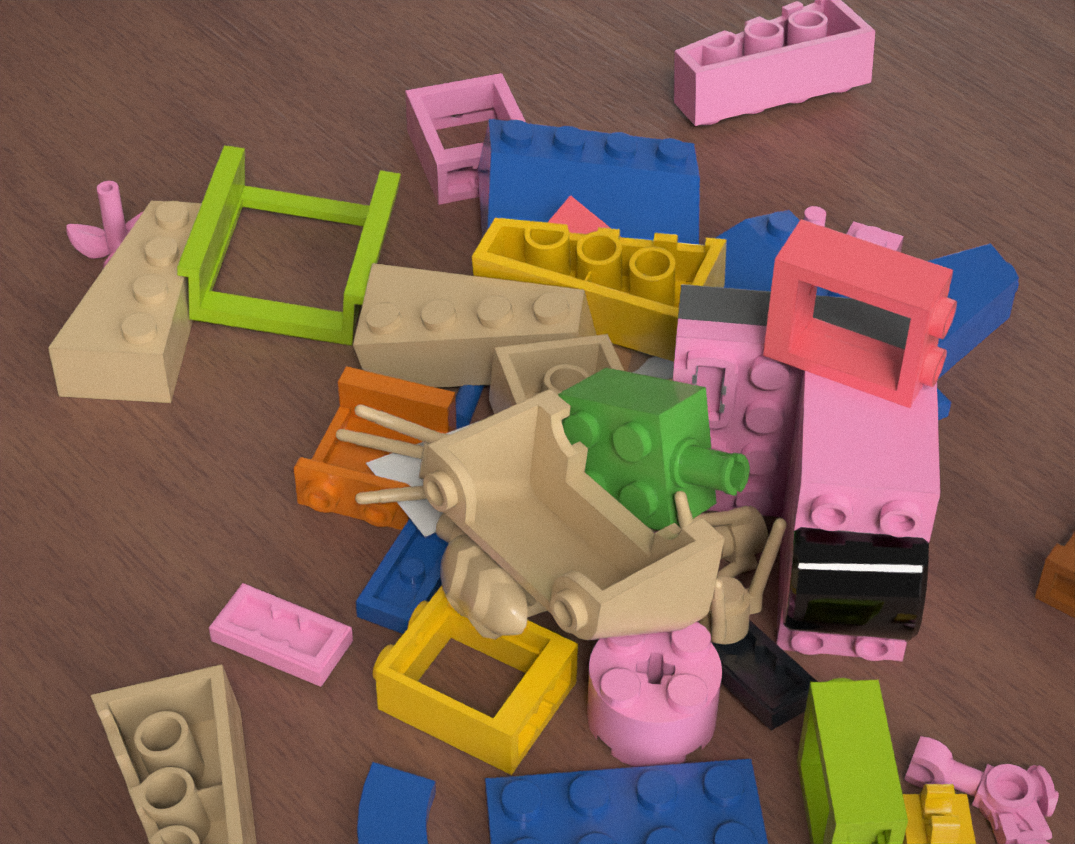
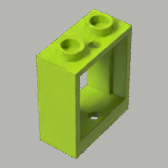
(849, 766)

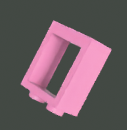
(455, 170)

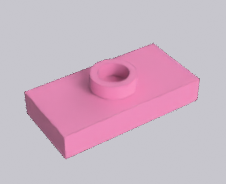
(281, 634)

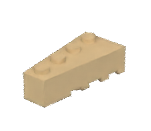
(134, 318)
(446, 324)
(182, 757)

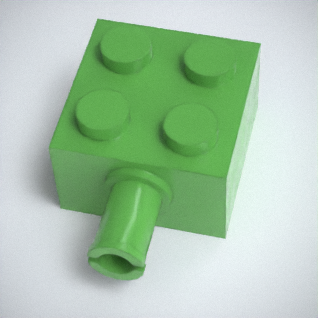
(649, 443)

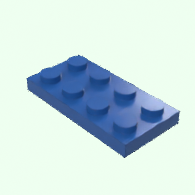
(629, 806)

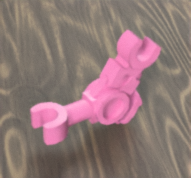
(1005, 794)

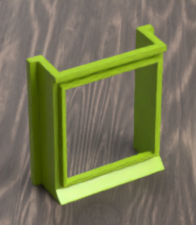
(214, 230)

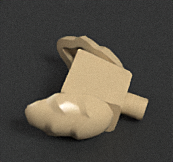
(481, 587)

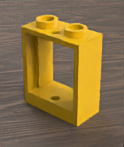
(500, 740)

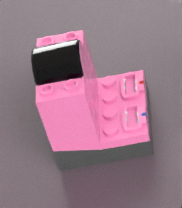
(829, 460)

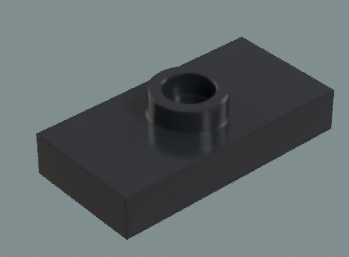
(764, 677)

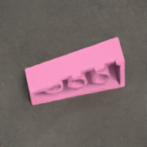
(774, 62)

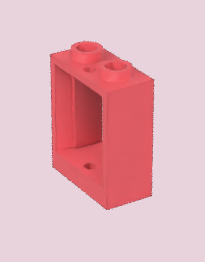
(870, 275)

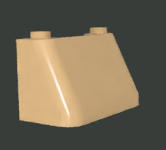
(562, 535)

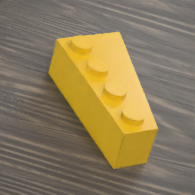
(626, 281)

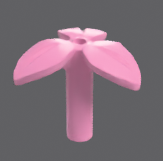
(98, 242)

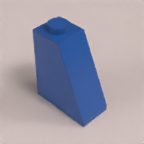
(984, 297)

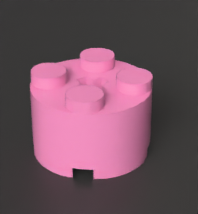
(654, 695)

